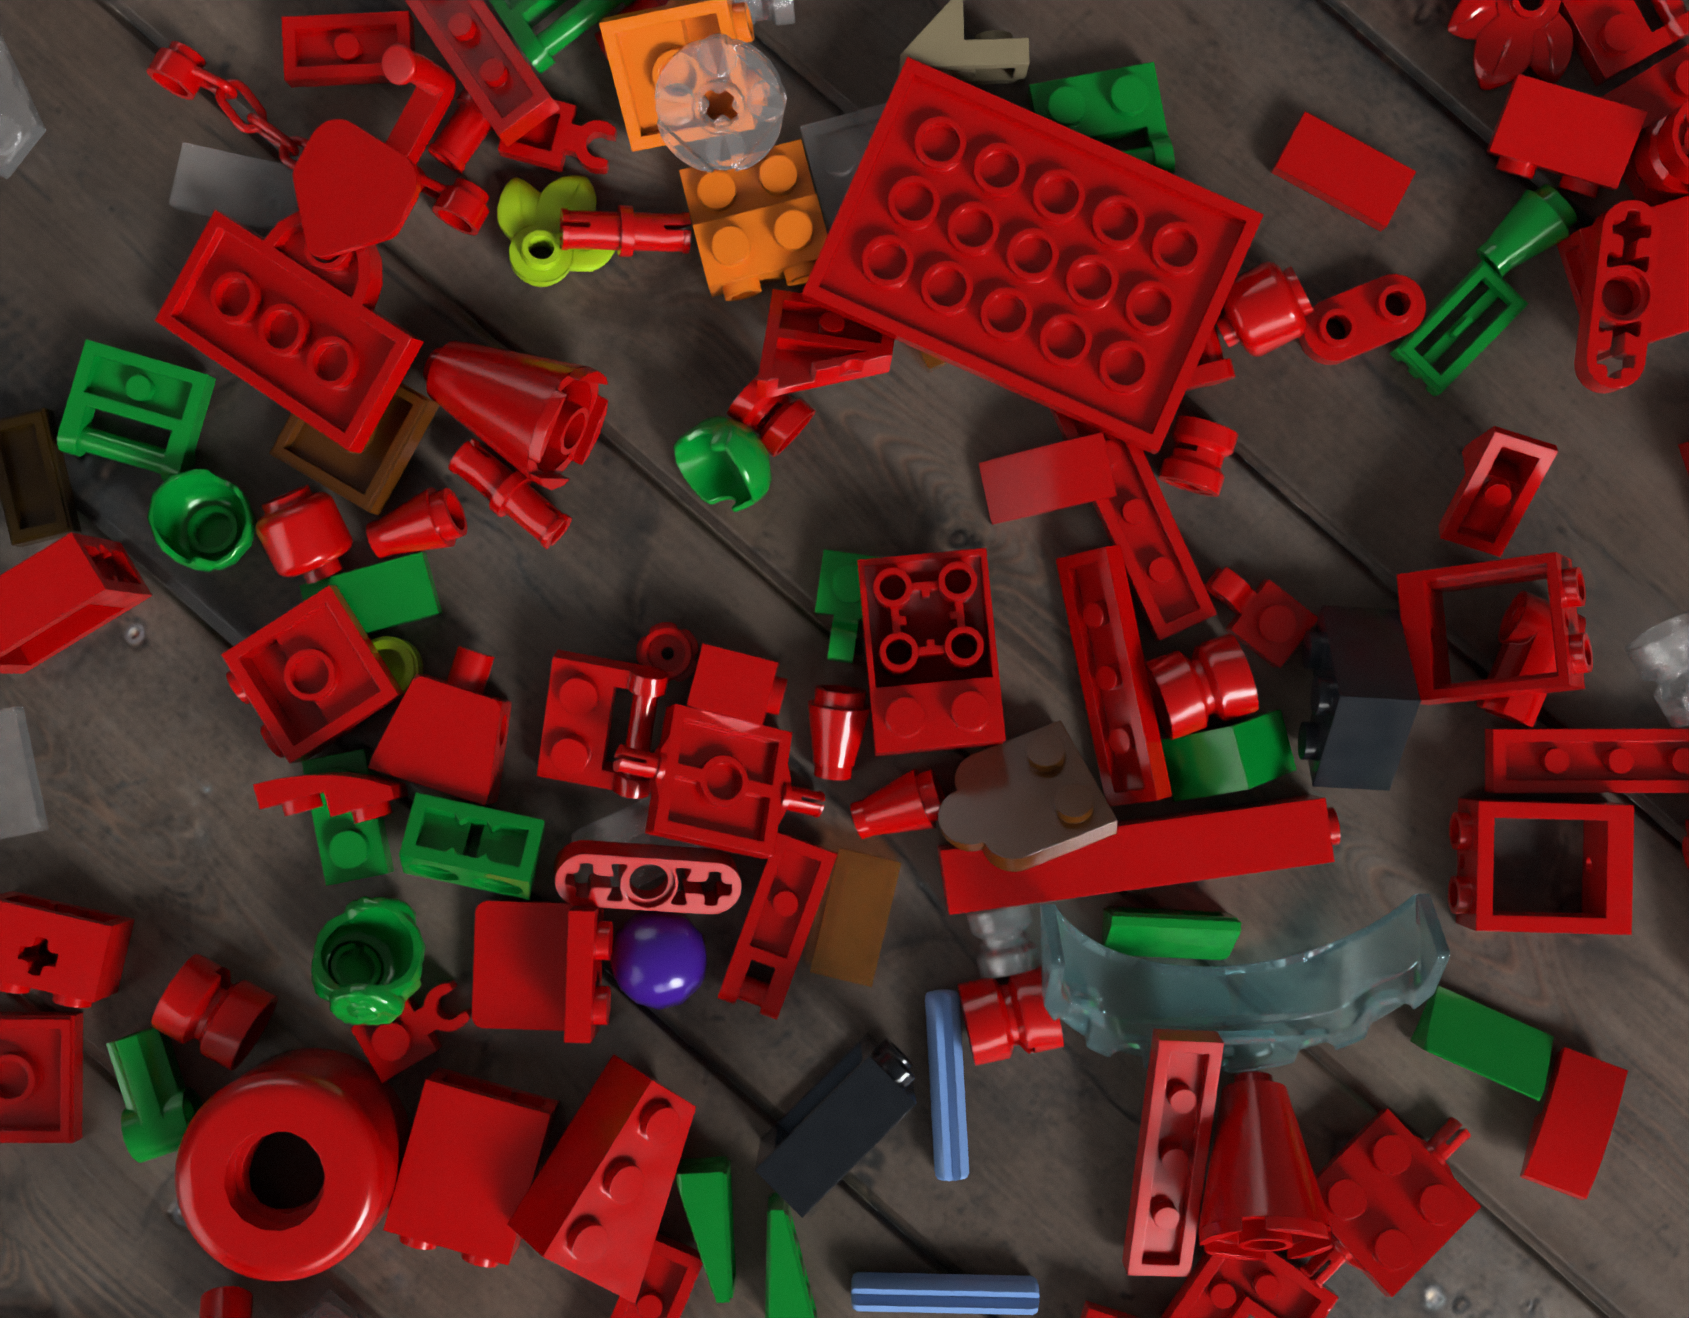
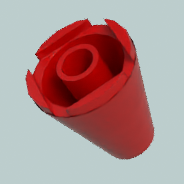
(521, 405)
(1261, 1178)

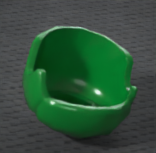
(724, 462)
(201, 520)

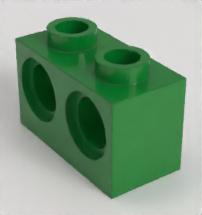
(472, 846)

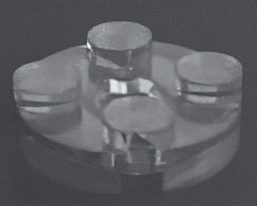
(720, 65)

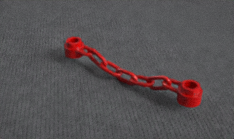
(182, 74)

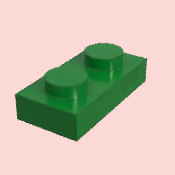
(347, 848)

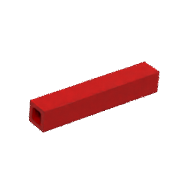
(1154, 854)

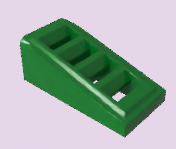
(708, 1204)
(786, 1275)

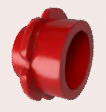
(668, 635)

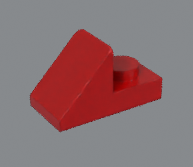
(1496, 490)

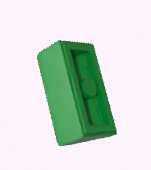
(1170, 932)
(1485, 1042)

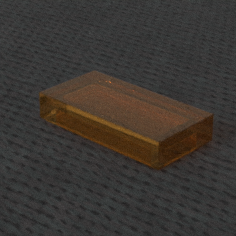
(855, 916)

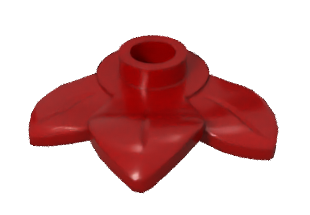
(1513, 39)

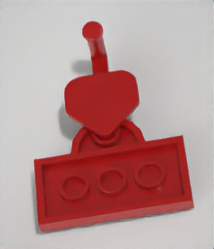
(285, 313)

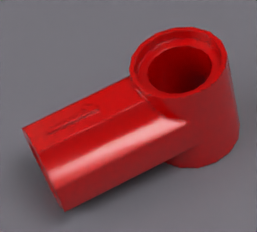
(1524, 650)

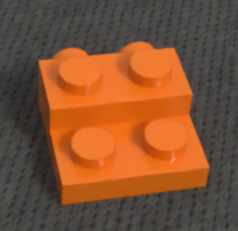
(646, 40)
(756, 222)

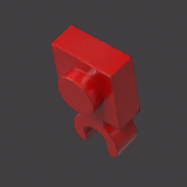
(560, 136)
(411, 1035)

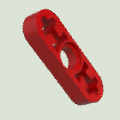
(1604, 249)
(665, 898)

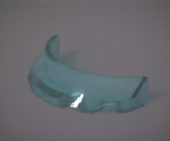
(1257, 1008)

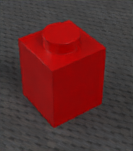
(736, 685)

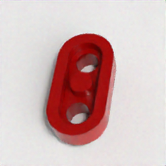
(1364, 319)

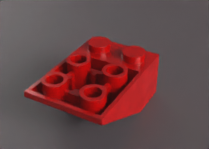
(931, 652)

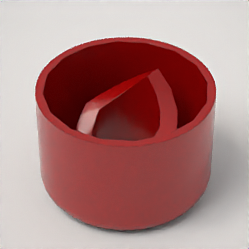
(348, 1121)

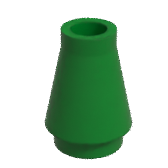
(1528, 229)

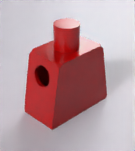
(449, 732)

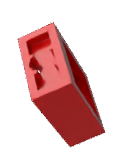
(63, 598)
(1426, 635)
(1605, 873)

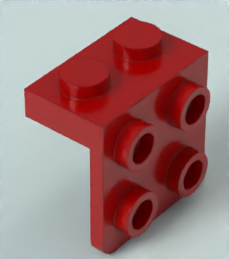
(541, 967)

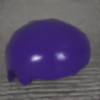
(658, 959)

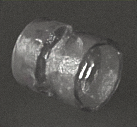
(1664, 658)

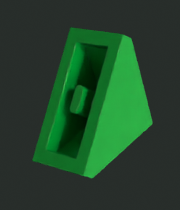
(1229, 756)

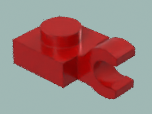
(1265, 619)

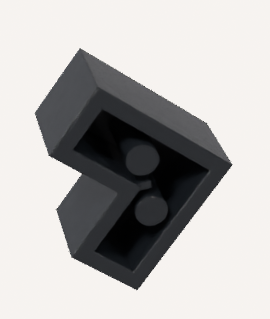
(1359, 698)

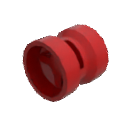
(782, 426)
(1198, 456)

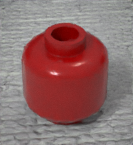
(1264, 309)
(304, 534)

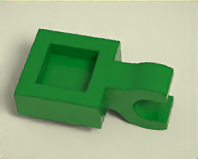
(840, 598)

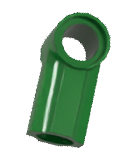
(153, 1094)

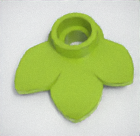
(533, 221)

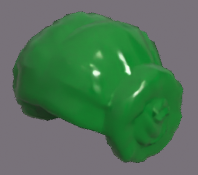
(369, 960)

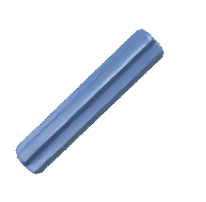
(947, 1085)
(944, 1293)

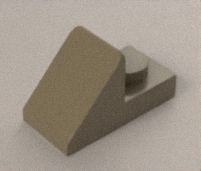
(987, 59)

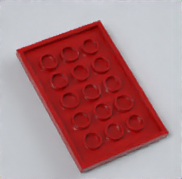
(1032, 256)

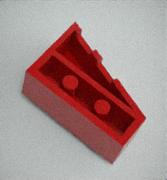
(608, 1180)

